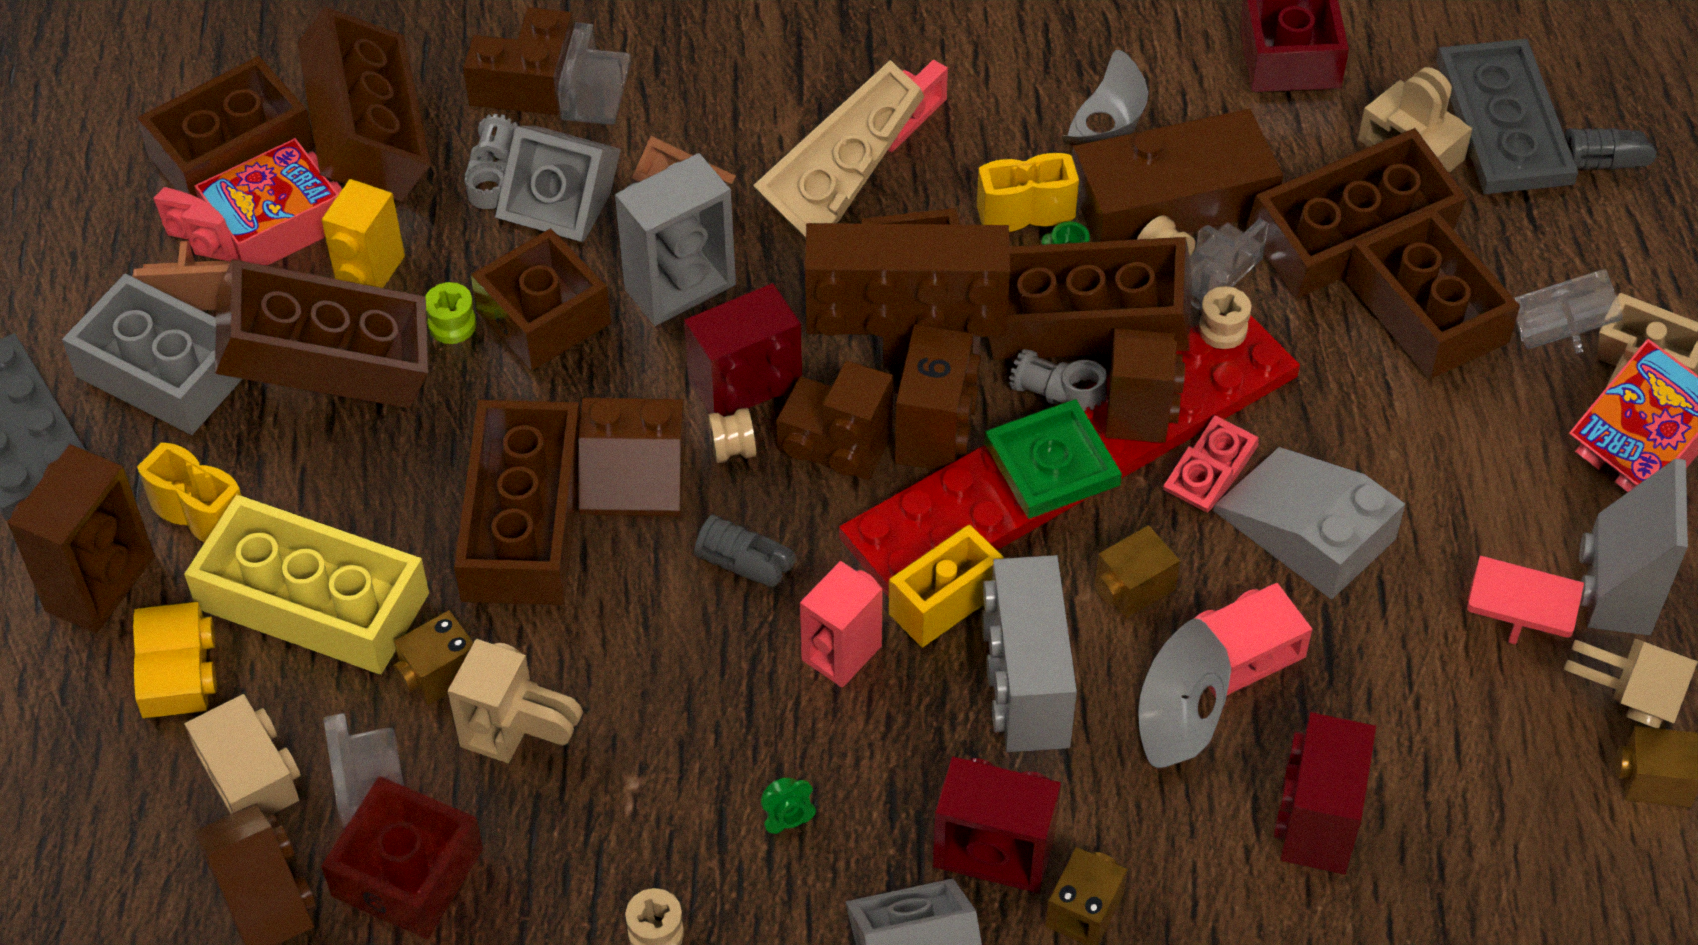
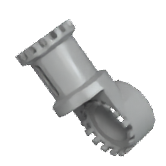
(481, 163)
(1056, 380)

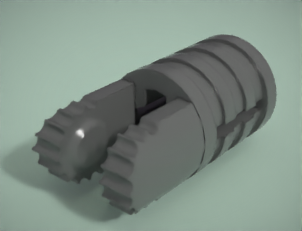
(1609, 148)
(743, 551)

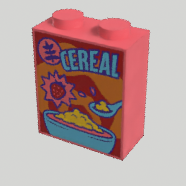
(272, 202)
(1642, 418)

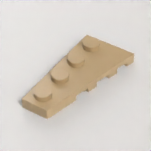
(841, 153)

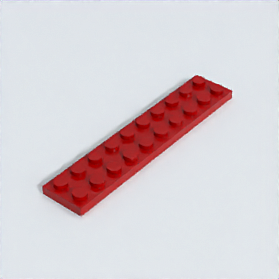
(978, 495)

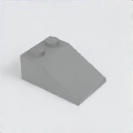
(1314, 517)
(1636, 553)

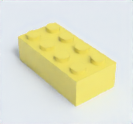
(308, 583)

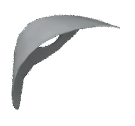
(1120, 95)
(1184, 666)

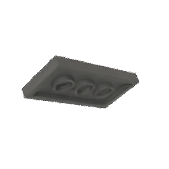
(1513, 121)
(30, 426)

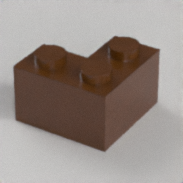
(520, 71)
(1143, 384)
(840, 423)
(252, 873)

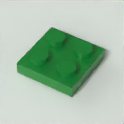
(1052, 458)

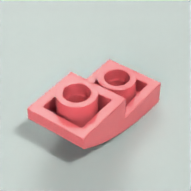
(197, 221)
(1212, 464)

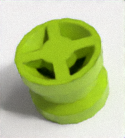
(448, 325)

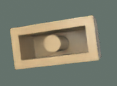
(242, 758)

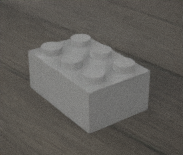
(676, 238)
(150, 354)
(1029, 654)

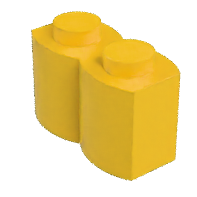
(1028, 191)
(185, 490)
(171, 659)

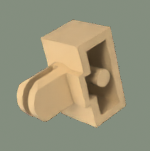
(1418, 105)
(1642, 322)
(1650, 681)
(499, 703)

